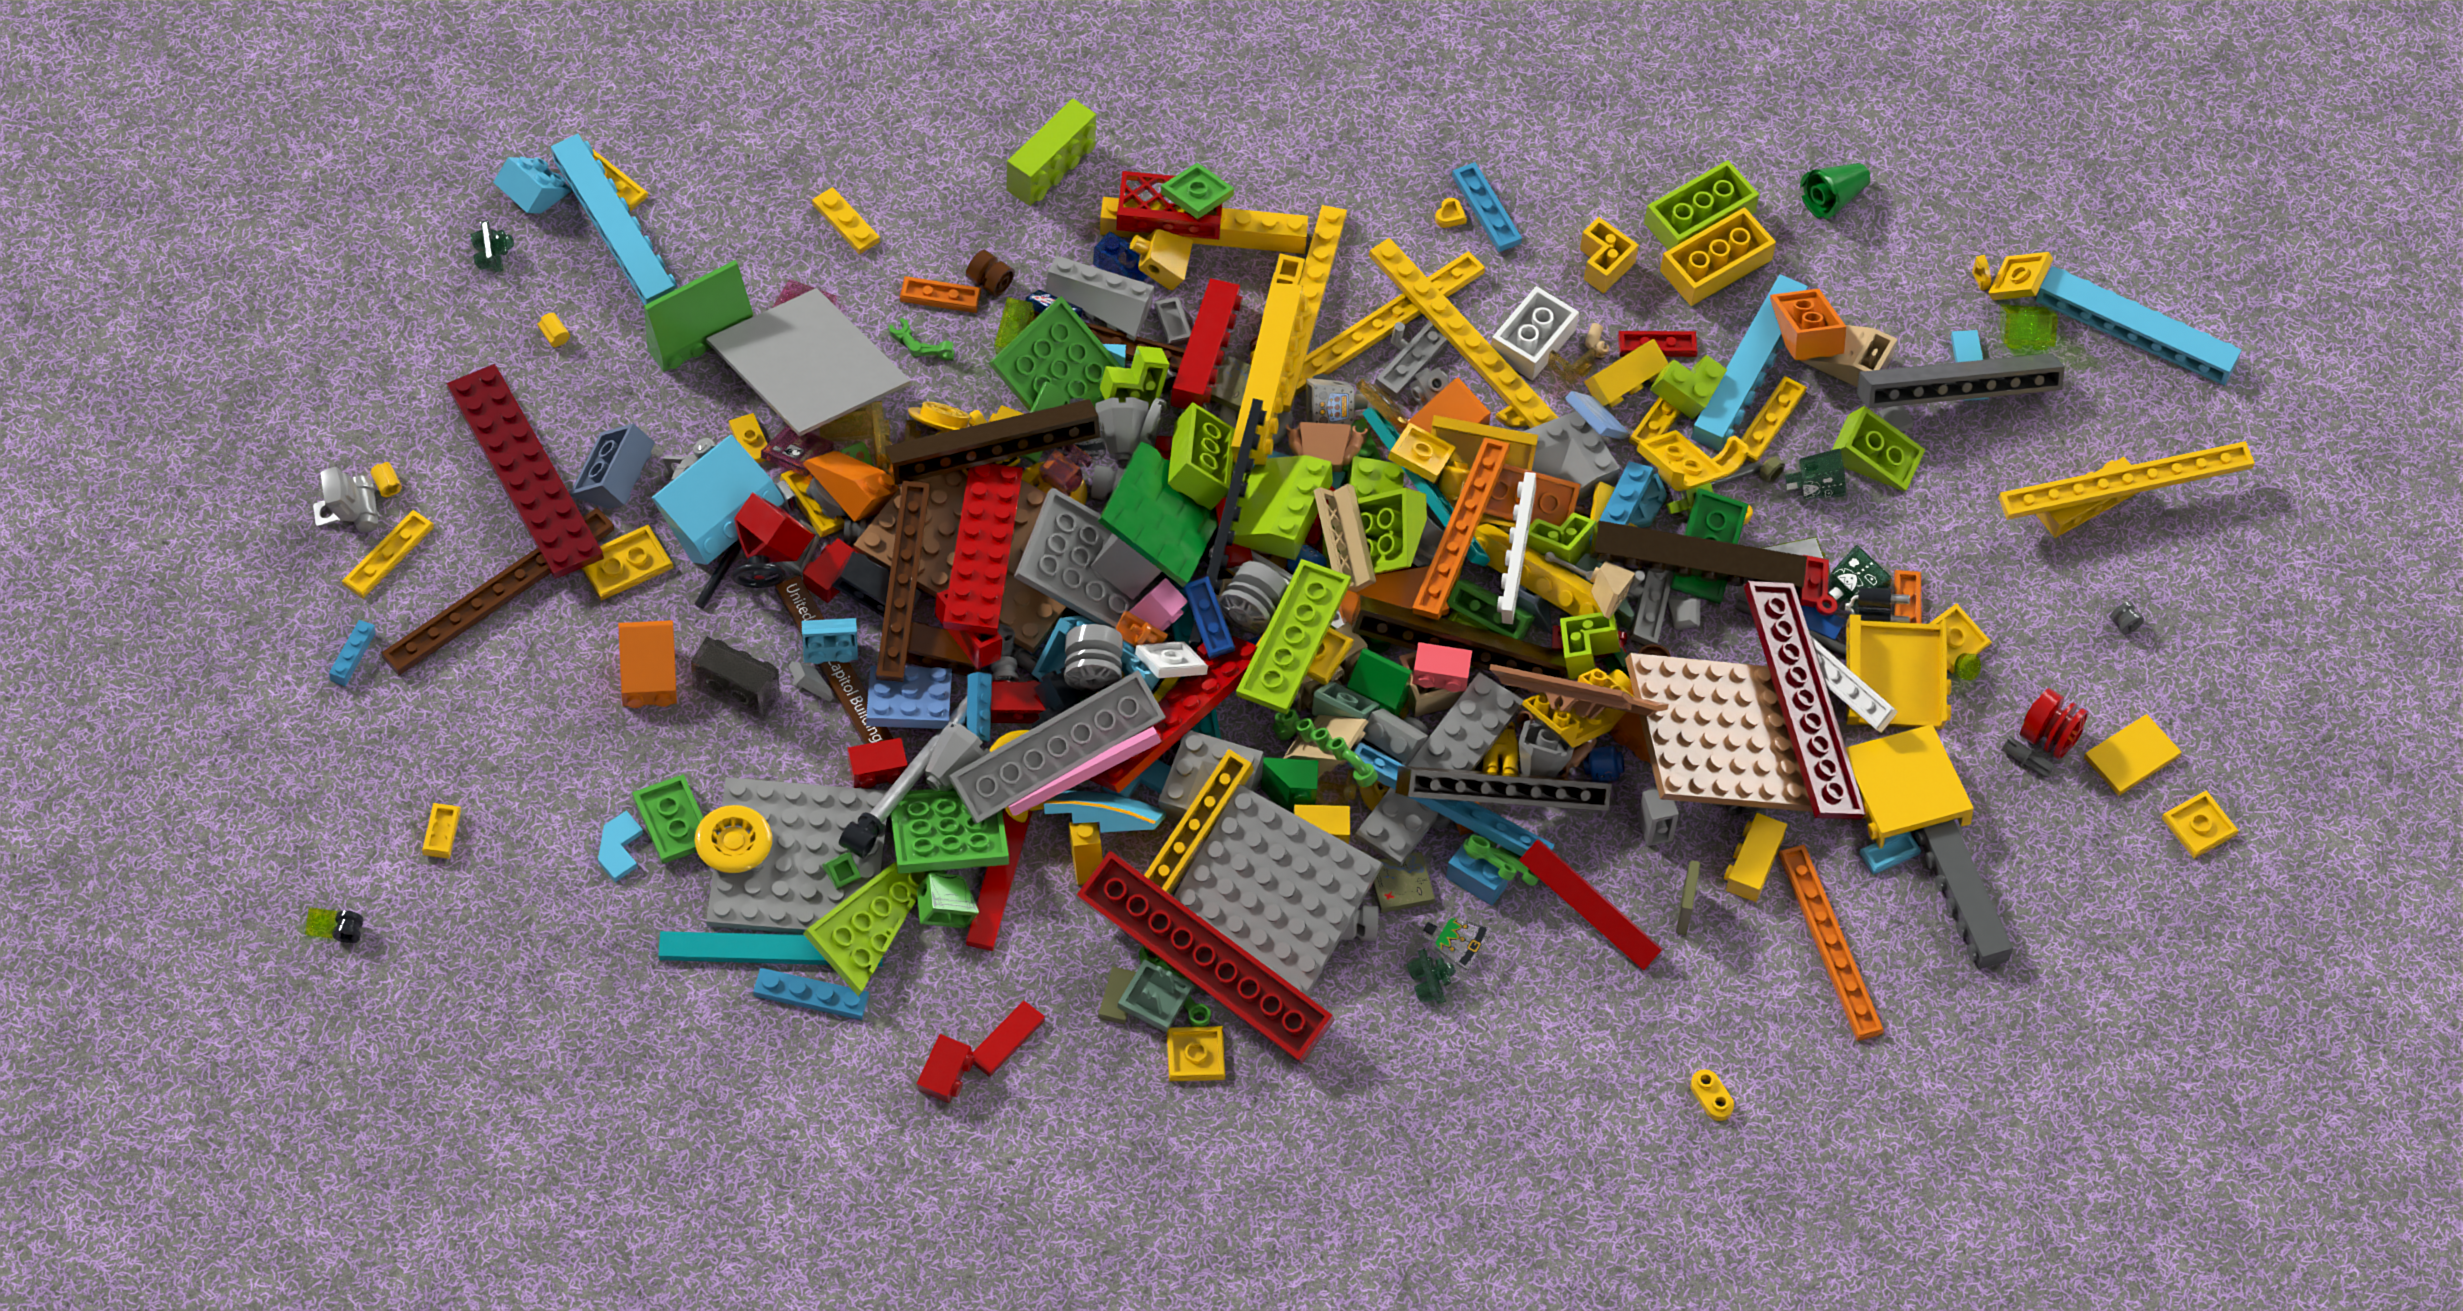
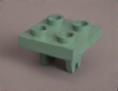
(1155, 995)

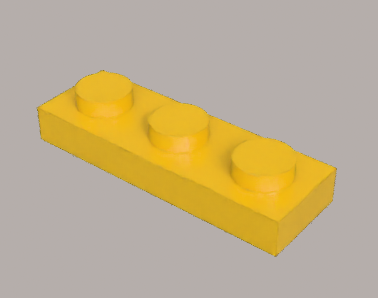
(846, 220)
(809, 507)

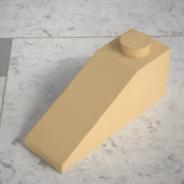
(1610, 587)

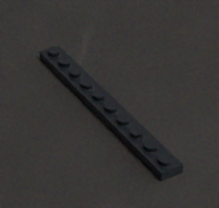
(1232, 511)

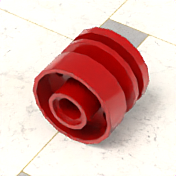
(2049, 721)

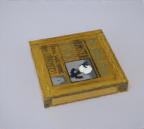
(1383, 403)

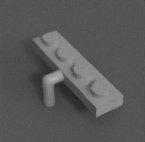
(1411, 359)
(1650, 606)

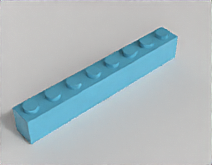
(612, 219)
(2138, 325)
(1744, 373)

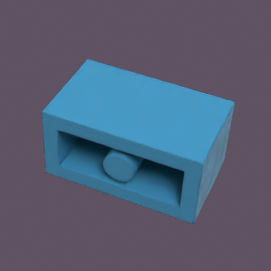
(1476, 876)

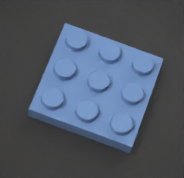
(915, 703)

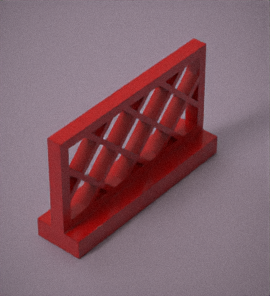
(1146, 220)

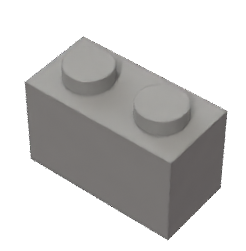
(1657, 817)

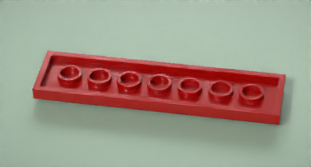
(983, 549)
(1183, 710)

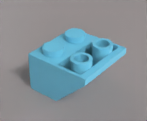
(531, 183)
(829, 640)

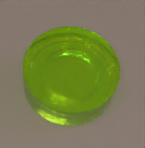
(1967, 666)

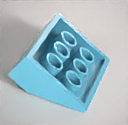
(709, 495)

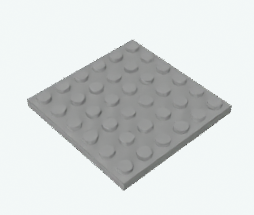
(790, 885)
(1277, 886)

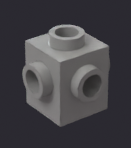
(1428, 385)

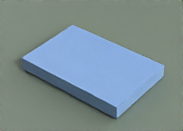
(1596, 415)

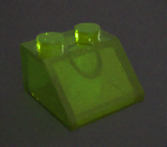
(2028, 326)

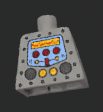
(1332, 401)

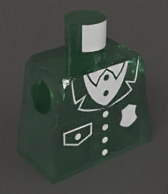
(1819, 476)
(1856, 571)

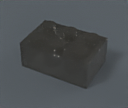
(735, 678)

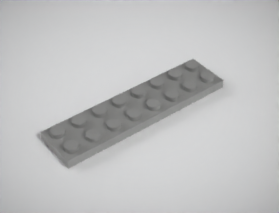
(1455, 744)
(1056, 747)

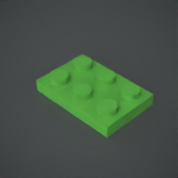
(669, 817)

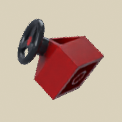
(767, 537)

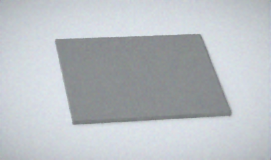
(808, 361)

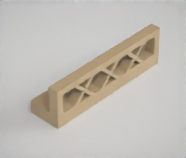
(1349, 535)

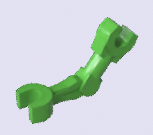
(943, 350)

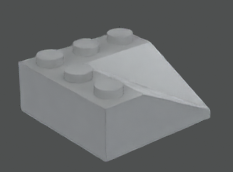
(1574, 452)
(1193, 766)

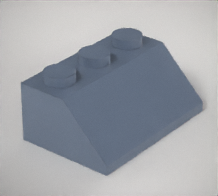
(613, 467)

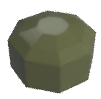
(1772, 469)

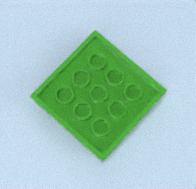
(1054, 350)
(939, 834)

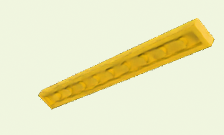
(1314, 283)
(1382, 321)
(1461, 334)
(2126, 480)

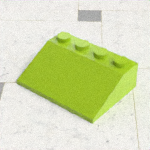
(1281, 504)
(1392, 528)

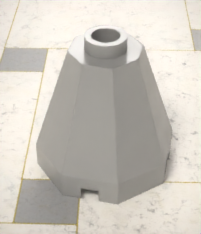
(1122, 426)
(1542, 750)
(953, 751)

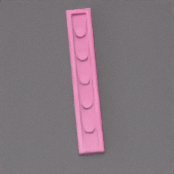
(1089, 769)

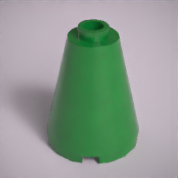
(1833, 188)

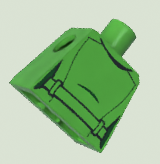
(945, 901)

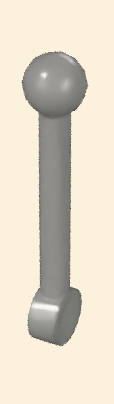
(1549, 557)

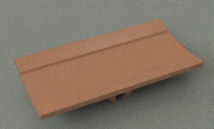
(1577, 695)

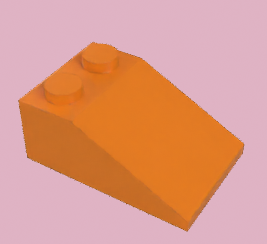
(1809, 324)
(852, 483)

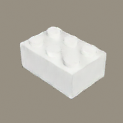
(1533, 331)

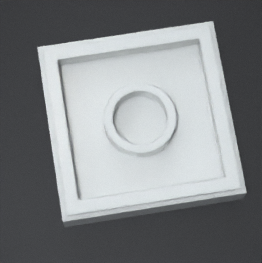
(1171, 659)

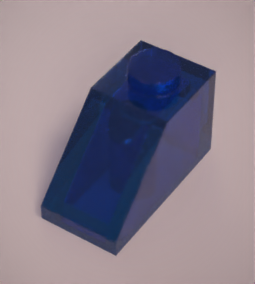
(1116, 257)

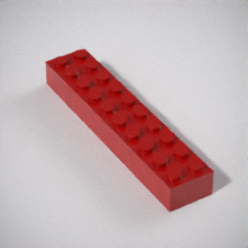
(1205, 957)

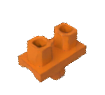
(1137, 631)

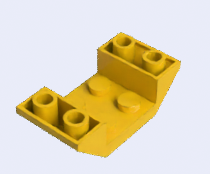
(1568, 725)

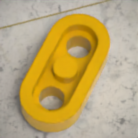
(1710, 1094)

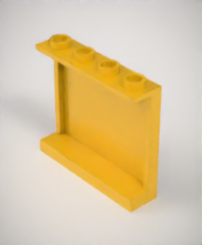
(1468, 439)
(1904, 667)
(1907, 783)

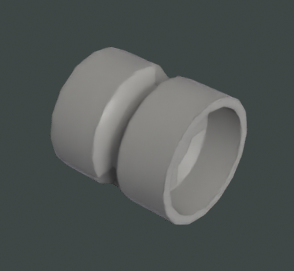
(1105, 481)
(1363, 925)

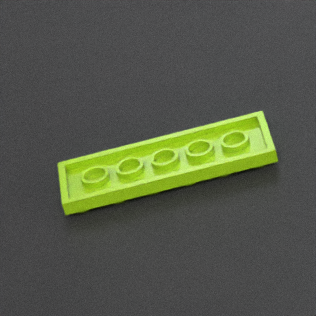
(1293, 636)

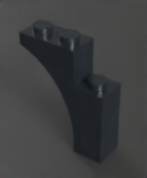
(1055, 696)

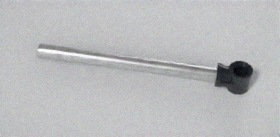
(862, 836)

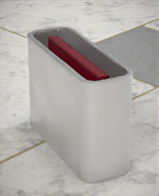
(788, 495)

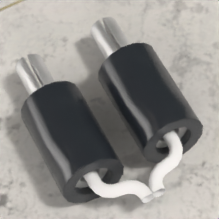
(1878, 598)

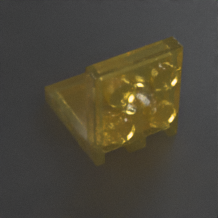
(862, 424)

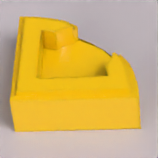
(1982, 272)
(1509, 416)

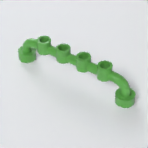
(1287, 725)

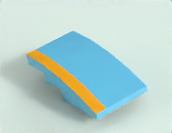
(1112, 811)

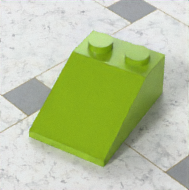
(1878, 449)

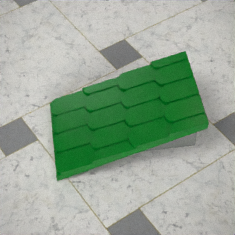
(1151, 527)

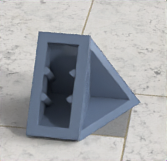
(1537, 606)

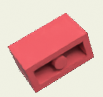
(1442, 667)

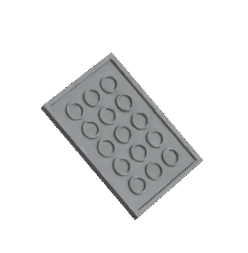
(1061, 558)

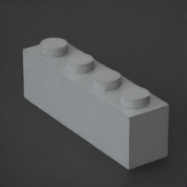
(1102, 294)

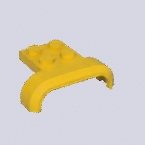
(1685, 465)

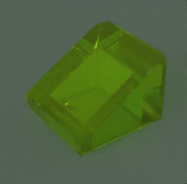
(320, 922)

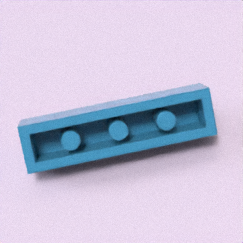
(352, 652)
(979, 705)

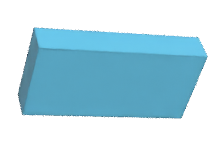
(1895, 850)

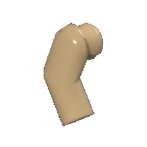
(1592, 340)

